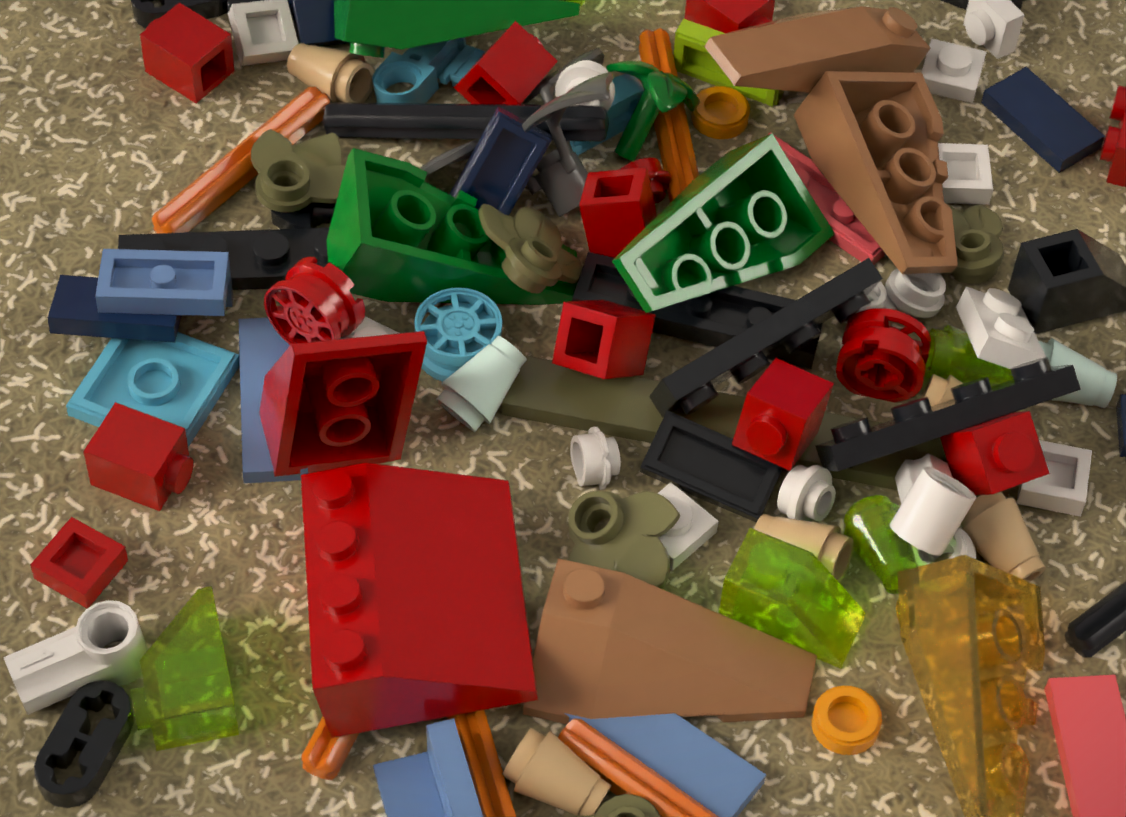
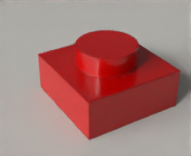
(79, 562)

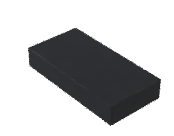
(710, 467)

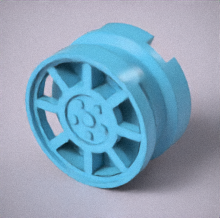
(456, 330)

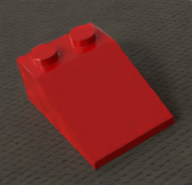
(341, 401)

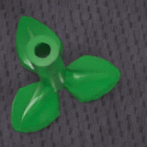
(660, 93)

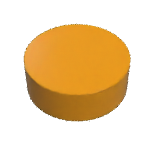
(721, 112)
(846, 720)

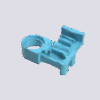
(422, 67)

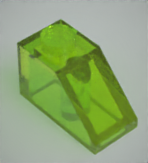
(791, 598)
(187, 680)

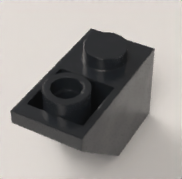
(1067, 280)

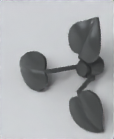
(560, 171)

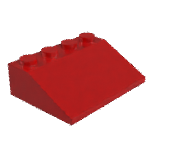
(412, 596)

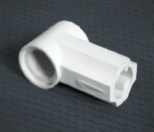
(930, 504)
(77, 656)

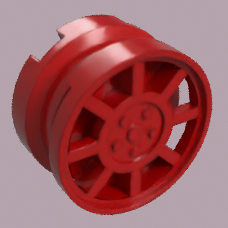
(313, 304)
(881, 358)

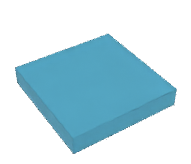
(157, 378)

